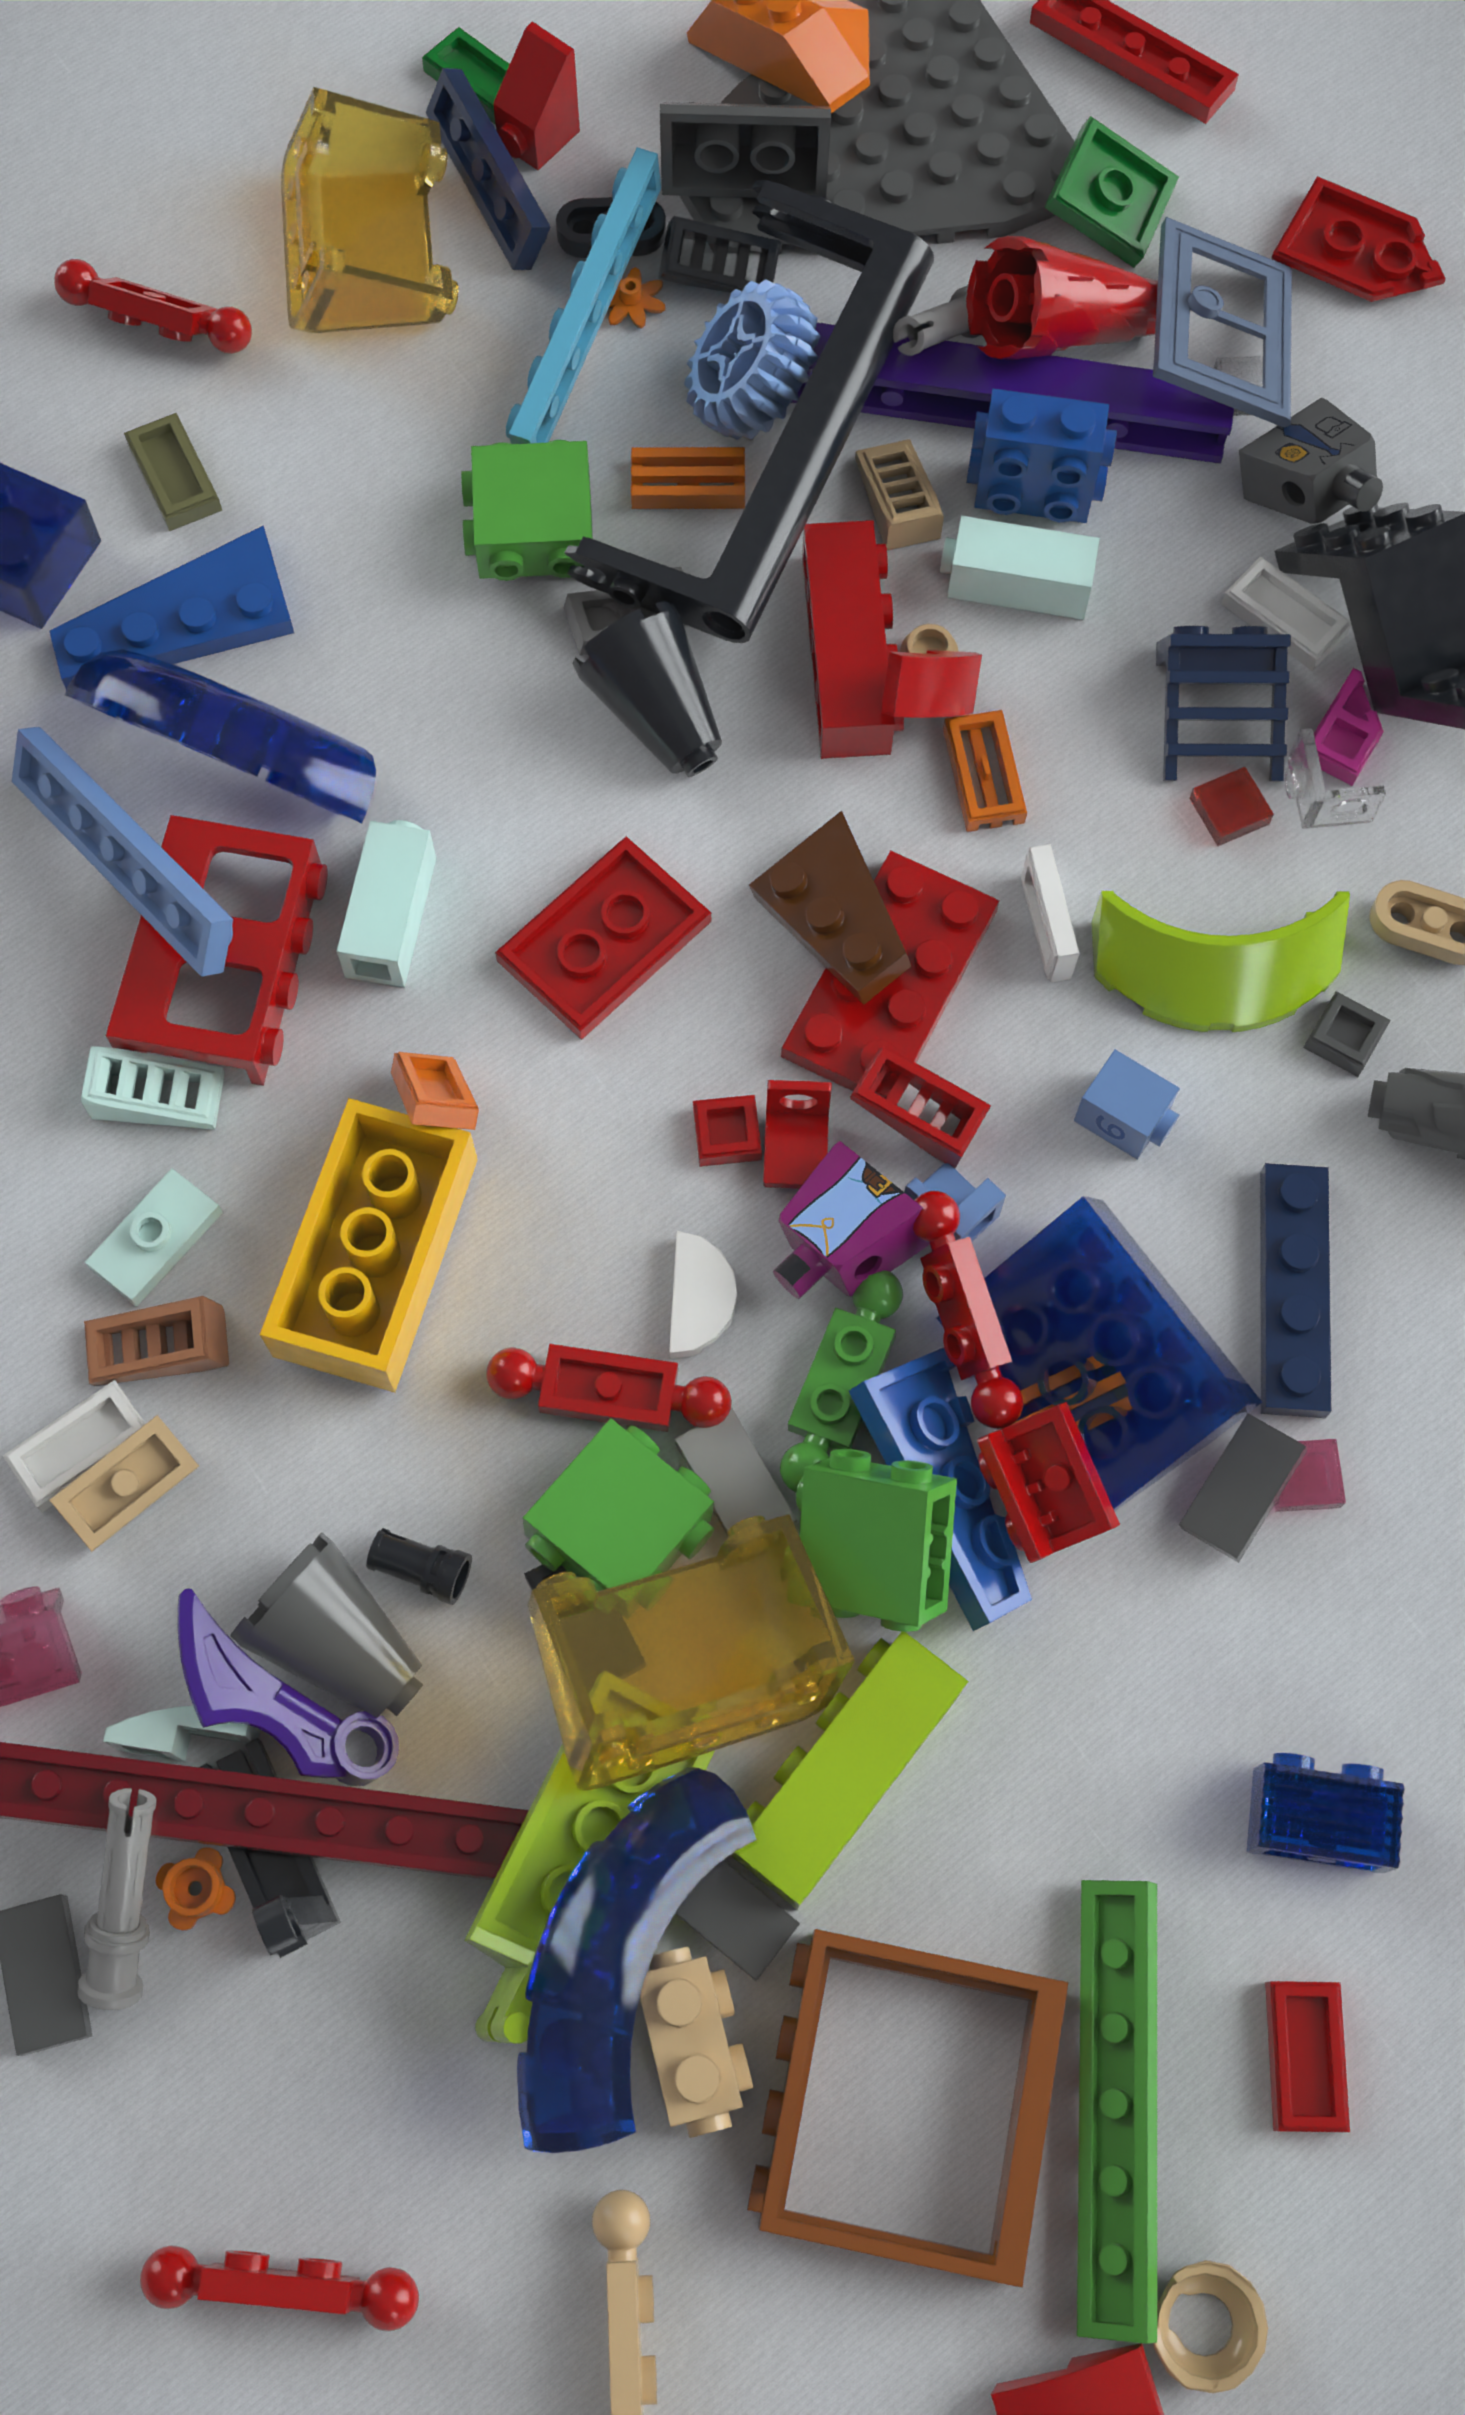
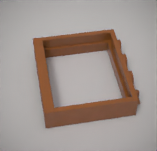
(1026, 2128)

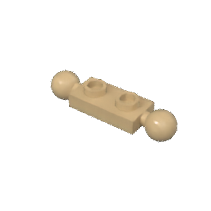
(620, 2226)

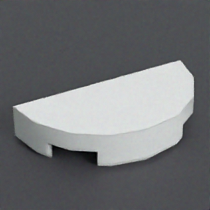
(701, 1296)

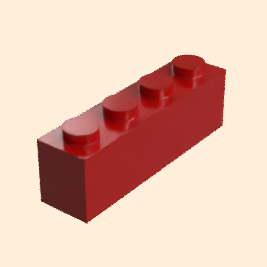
(848, 637)

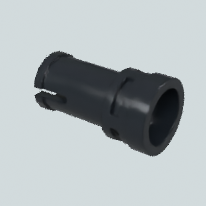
(435, 1569)

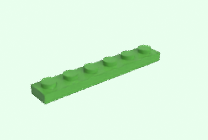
(1118, 2112)

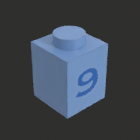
(1128, 1105)

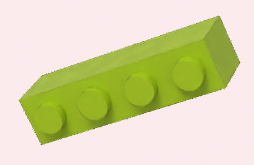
(849, 1767)

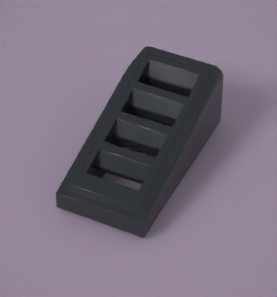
(693, 275)

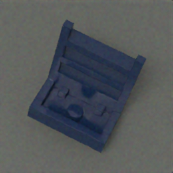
(1237, 658)

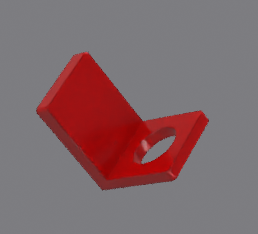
(795, 1131)

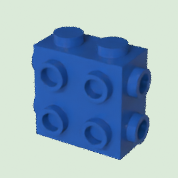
(1040, 456)

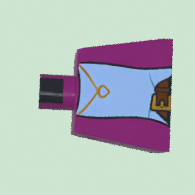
(846, 1225)

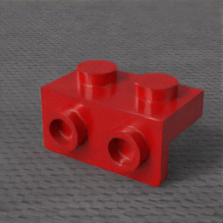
(1046, 1483)

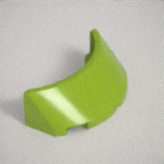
(1217, 979)

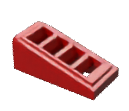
(931, 1086)

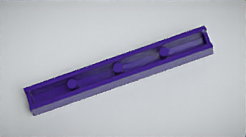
(957, 380)

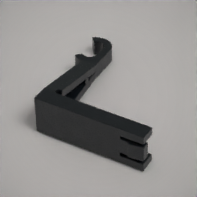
(283, 1888)

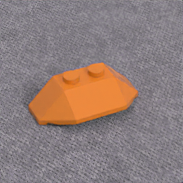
(797, 45)

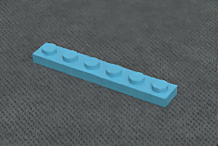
(591, 292)

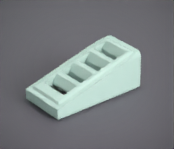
(130, 1065)

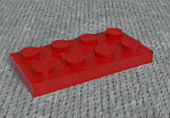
(940, 931)

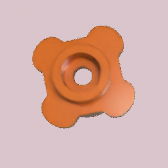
(176, 1882)

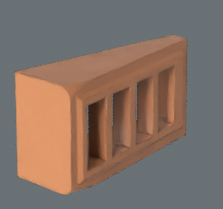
(197, 1334)

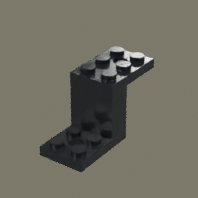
(1403, 601)

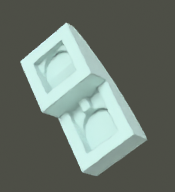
(169, 1731)

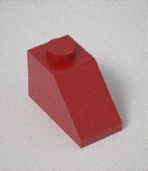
(538, 98)

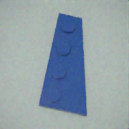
(187, 613)
(921, 1419)

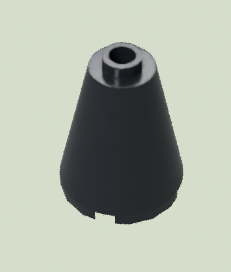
(654, 687)

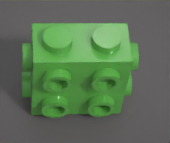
(526, 507)
(619, 1512)
(879, 1536)

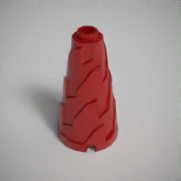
(1052, 299)

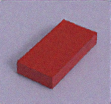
(1307, 2056)

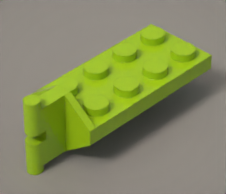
(533, 1874)

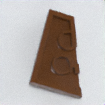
(835, 909)

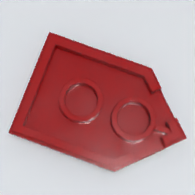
(1357, 244)

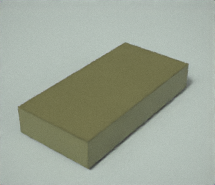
(173, 471)

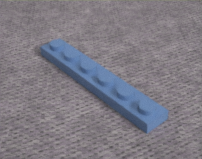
(122, 852)

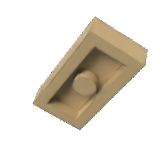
(124, 1483)

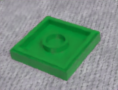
(1112, 192)

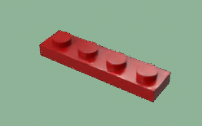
(1139, 53)

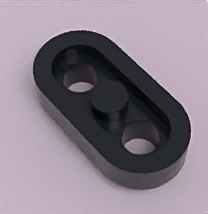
(578, 217)

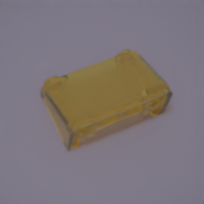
(361, 218)
(688, 1654)

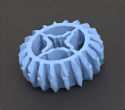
(752, 360)

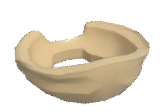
(1248, 2334)

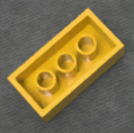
(370, 1246)

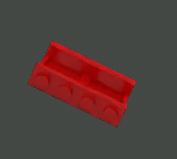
(256, 946)

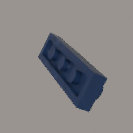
(488, 170)
(1295, 1291)

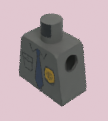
(1312, 465)

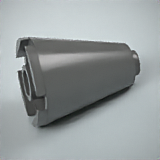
(332, 1633)

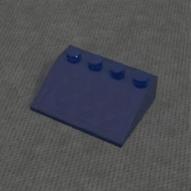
(1095, 1293)

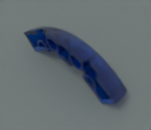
(229, 728)
(599, 1952)

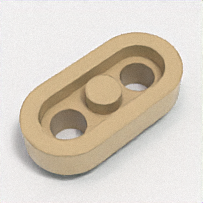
(1429, 916)

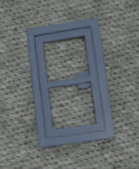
(1173, 310)

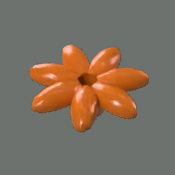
(635, 299)

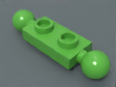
(849, 1353)

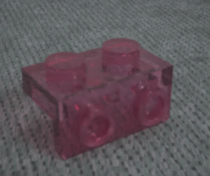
(34, 1645)

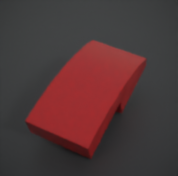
(931, 684)
(1092, 2384)

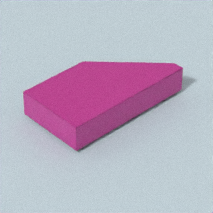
(1348, 731)

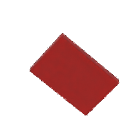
(603, 937)

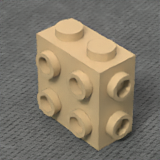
(689, 2043)

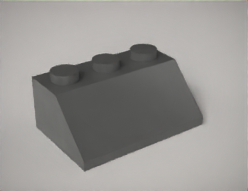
(730, 146)

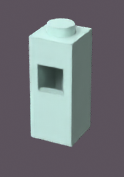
(1020, 567)
(387, 903)

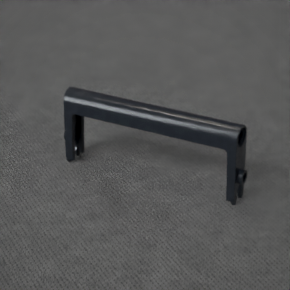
(737, 592)

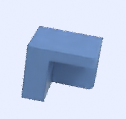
(977, 1206)

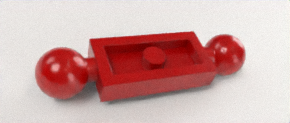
(133, 303)
(966, 1311)
(608, 1386)
(174, 2276)

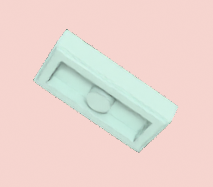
(154, 1237)

